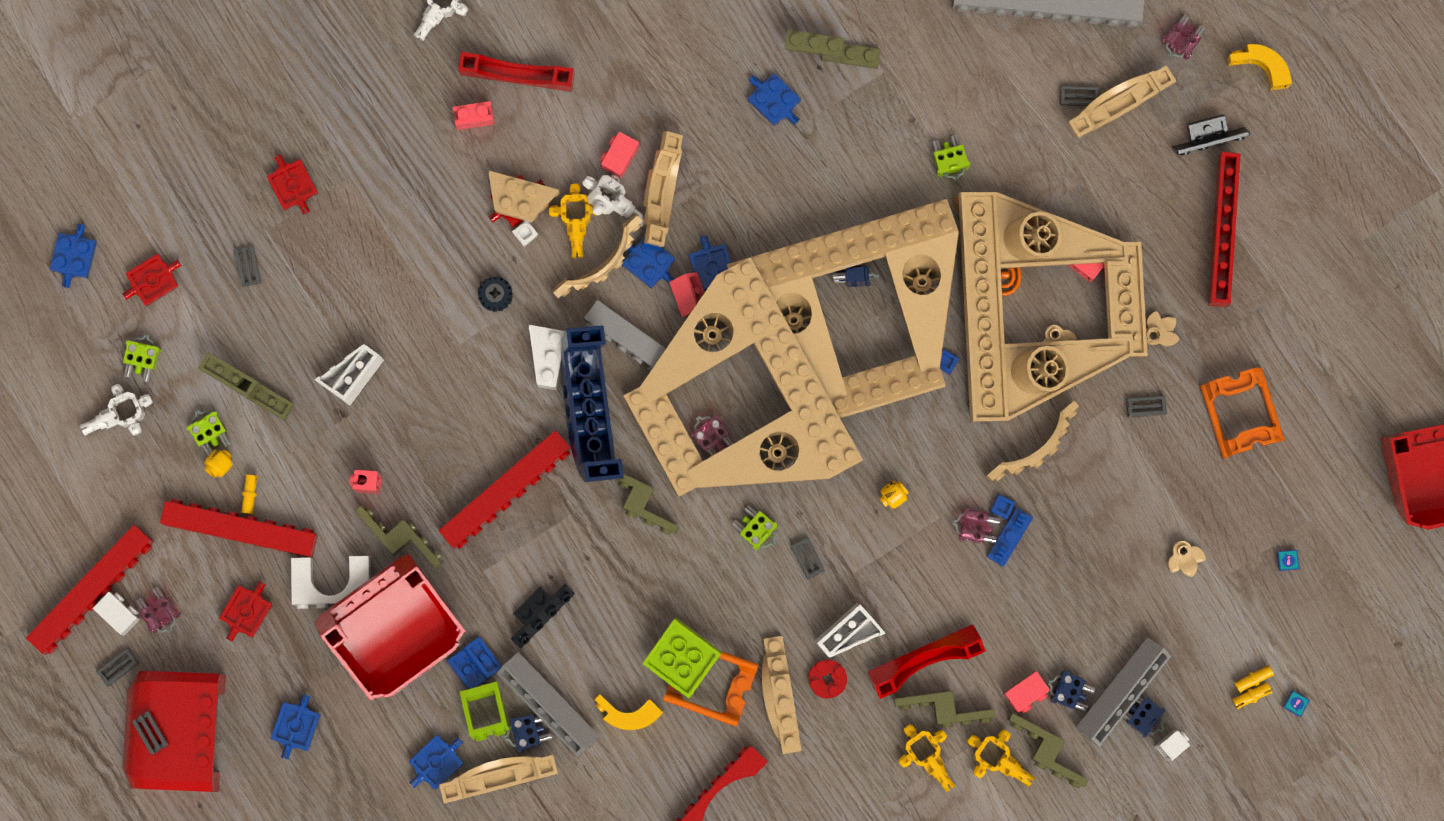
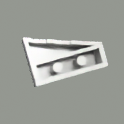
(546, 352)
(351, 374)
(848, 631)

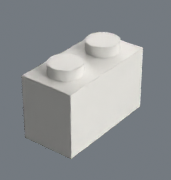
(117, 613)
(1172, 745)

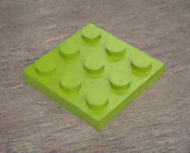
(682, 658)

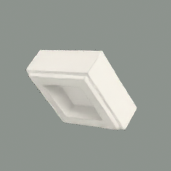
(525, 233)

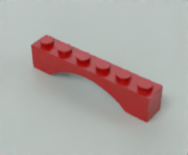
(538, 76)
(958, 645)
(746, 766)

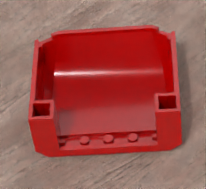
(1417, 475)
(390, 629)
(187, 715)

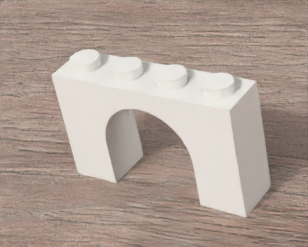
(303, 588)

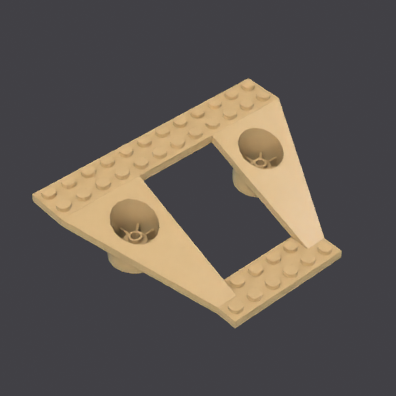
(994, 240)
(913, 244)
(812, 426)

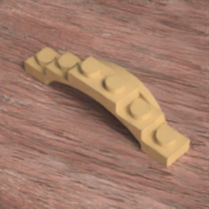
(1121, 100)
(661, 189)
(601, 273)
(1036, 458)
(779, 695)
(498, 775)

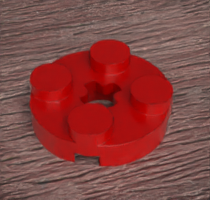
(833, 688)

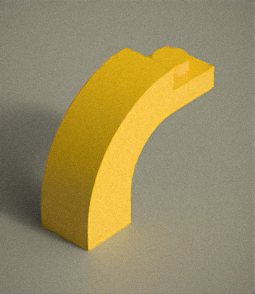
(1268, 60)
(629, 721)

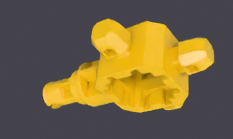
(576, 227)
(933, 764)
(1007, 764)

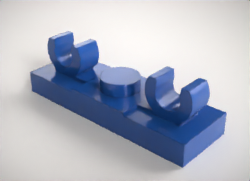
(1010, 537)

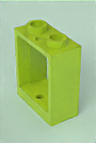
(479, 693)

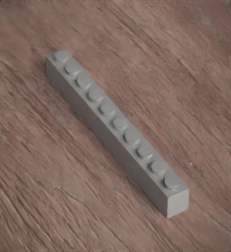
(1094, 11)

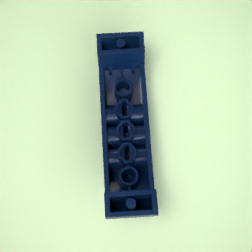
(588, 405)

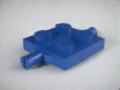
(774, 99)
(73, 255)
(709, 261)
(649, 263)
(295, 726)
(436, 762)

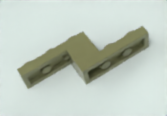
(832, 49)
(246, 386)
(637, 502)
(399, 536)
(944, 709)
(1047, 751)

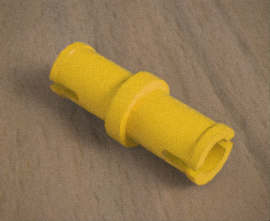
(249, 494)
(1254, 678)
(1252, 695)

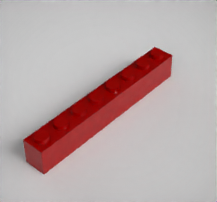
(1224, 229)
(505, 489)
(239, 529)
(89, 590)

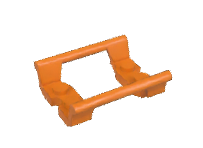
(1245, 439)
(734, 698)

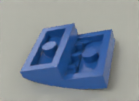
(474, 664)

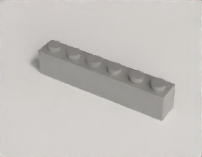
(625, 335)
(1123, 692)
(547, 704)

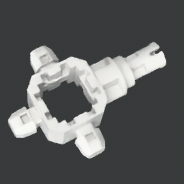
(434, 14)
(602, 204)
(110, 417)

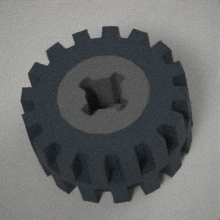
(495, 301)

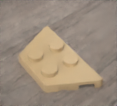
(519, 197)

